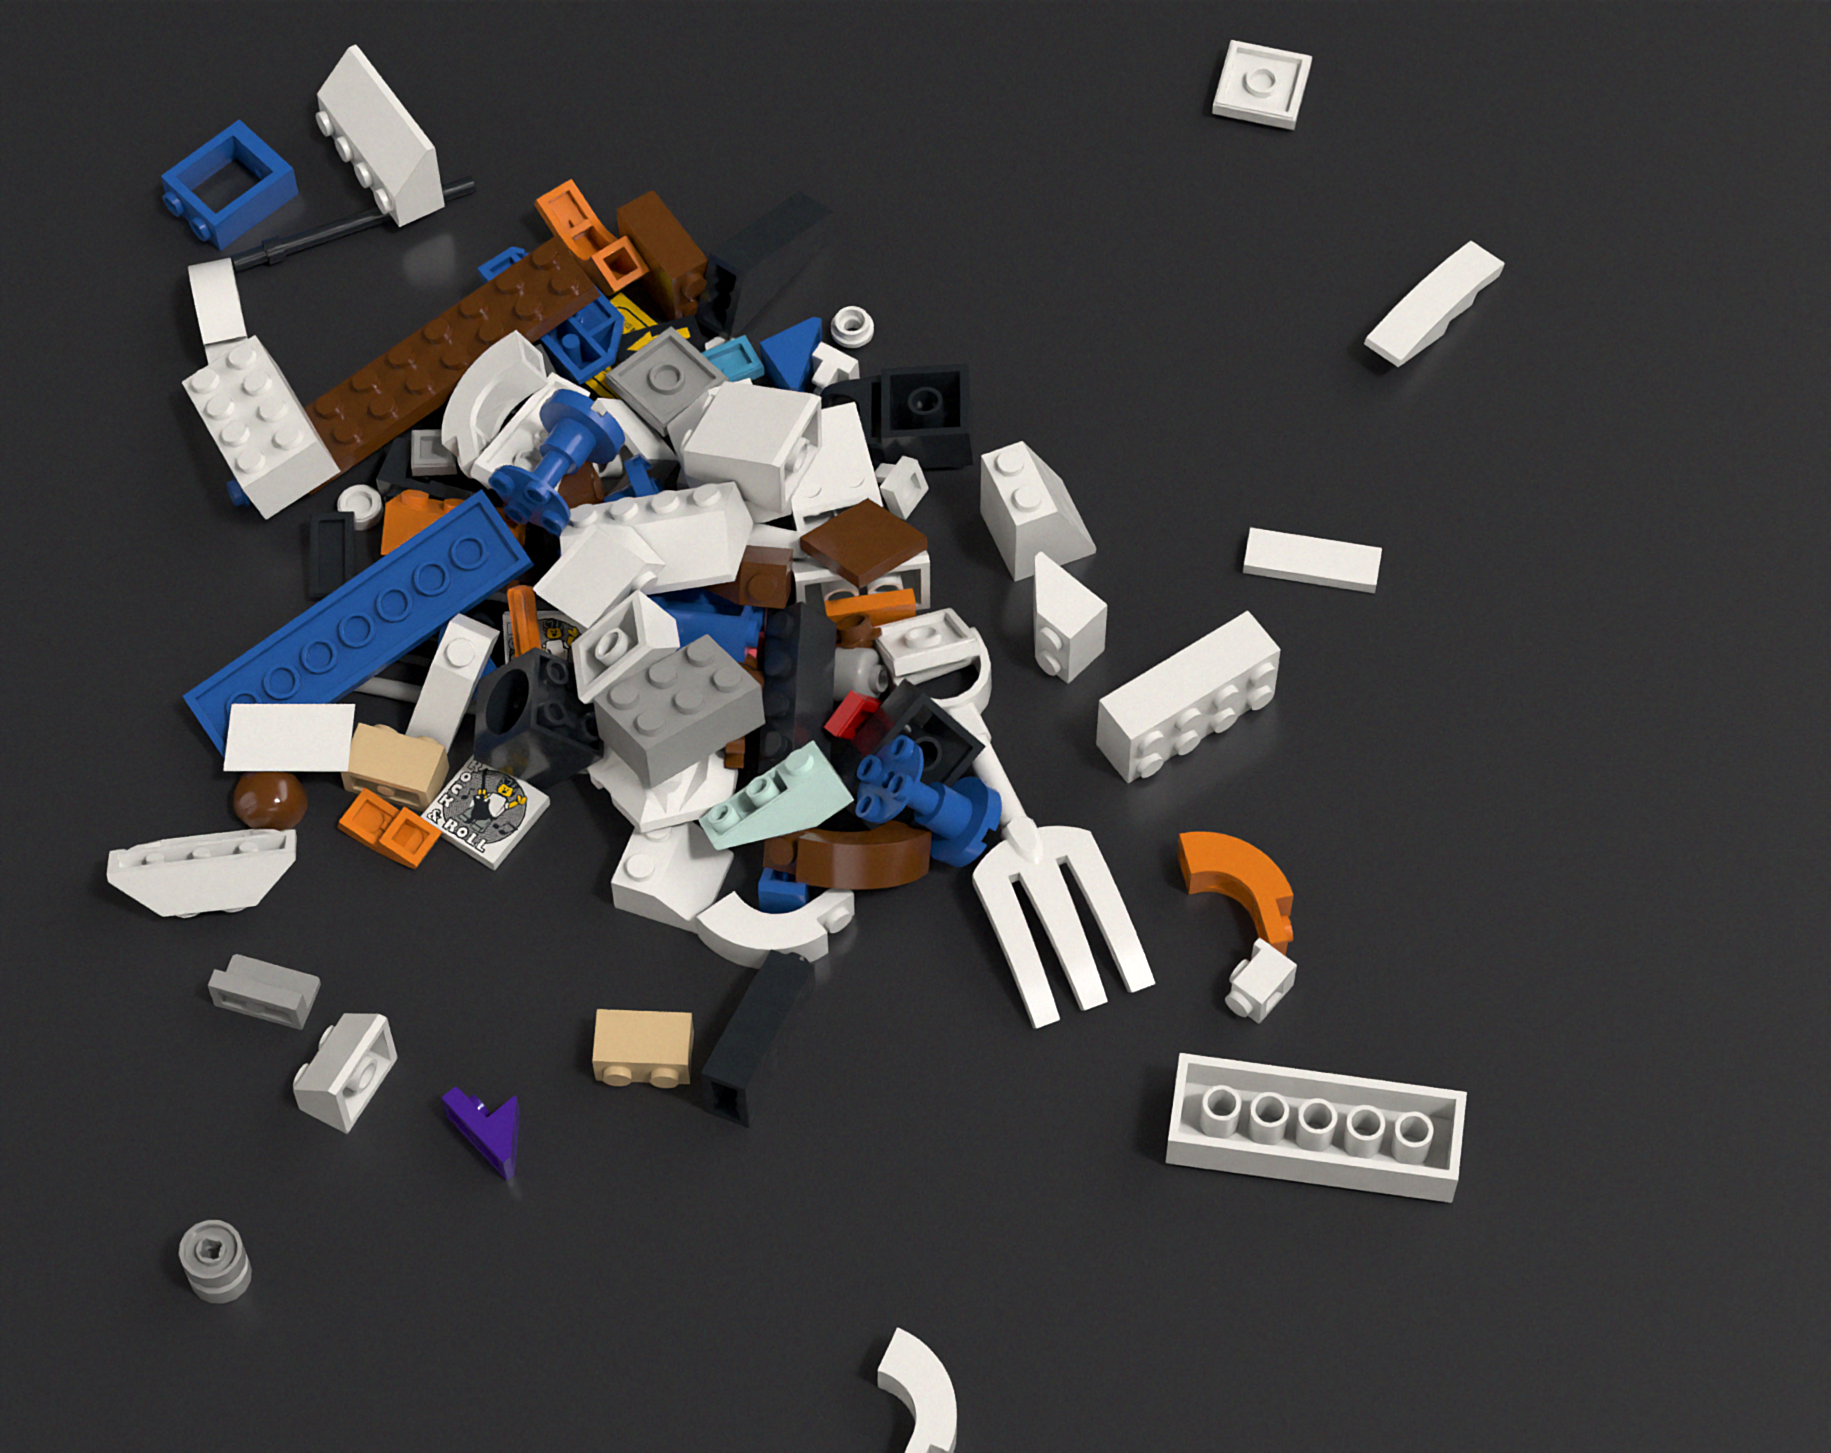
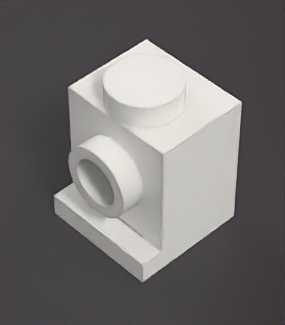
(1260, 983)

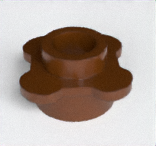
(856, 631)

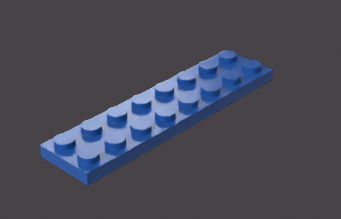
(370, 618)

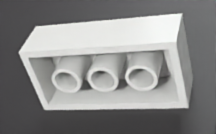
(260, 427)
(1188, 697)

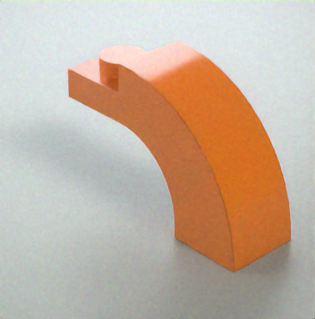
(603, 257)
(1243, 872)

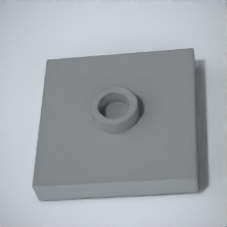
(664, 378)

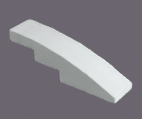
(1433, 303)

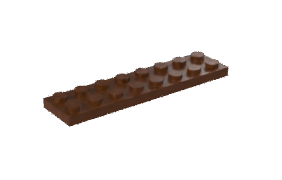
(429, 363)

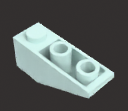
(782, 801)

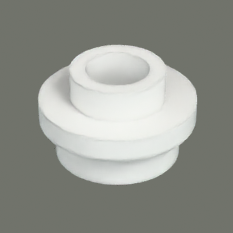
(852, 318)

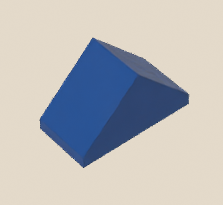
(789, 355)
(780, 892)

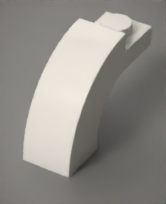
(217, 307)
(749, 935)
(924, 1386)

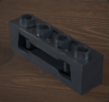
(397, 477)

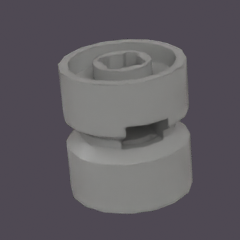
(215, 1261)

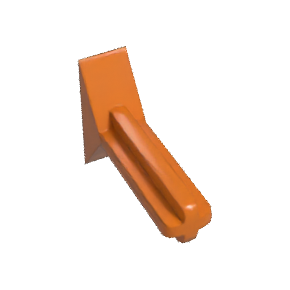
(523, 619)

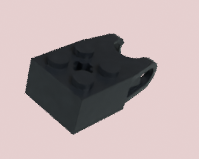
(913, 414)

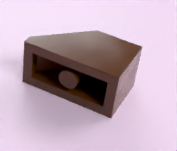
(761, 578)

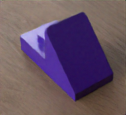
(491, 1134)

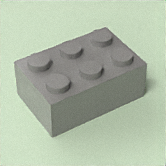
(679, 710)

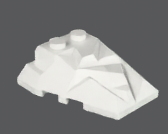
(672, 802)

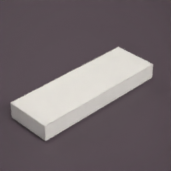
(1312, 560)

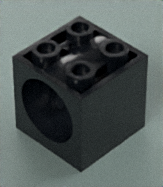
(535, 721)

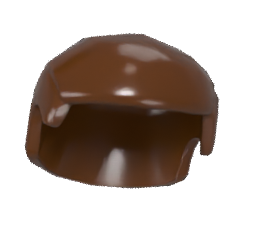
(269, 800)

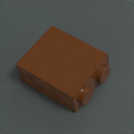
(668, 251)

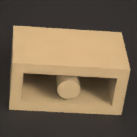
(396, 766)
(643, 1047)

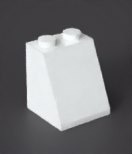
(757, 440)
(1029, 511)

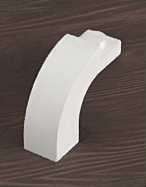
(487, 395)

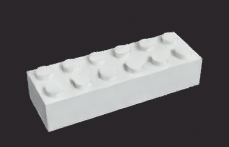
(1316, 1127)

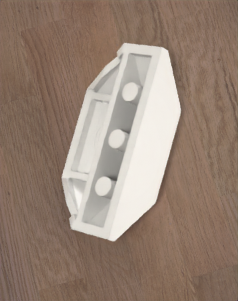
(203, 870)

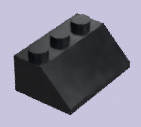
(909, 712)

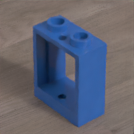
(273, 191)
(704, 612)

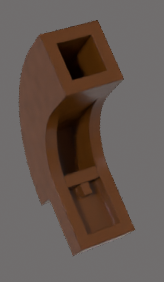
(852, 860)

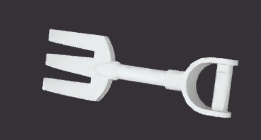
(1034, 859)

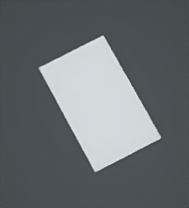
(289, 737)

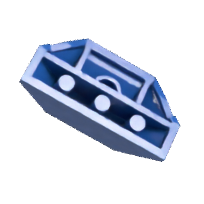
(581, 343)

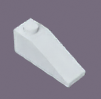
(452, 679)

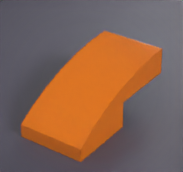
(389, 831)

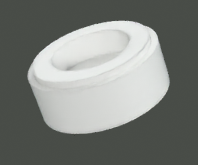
(364, 502)

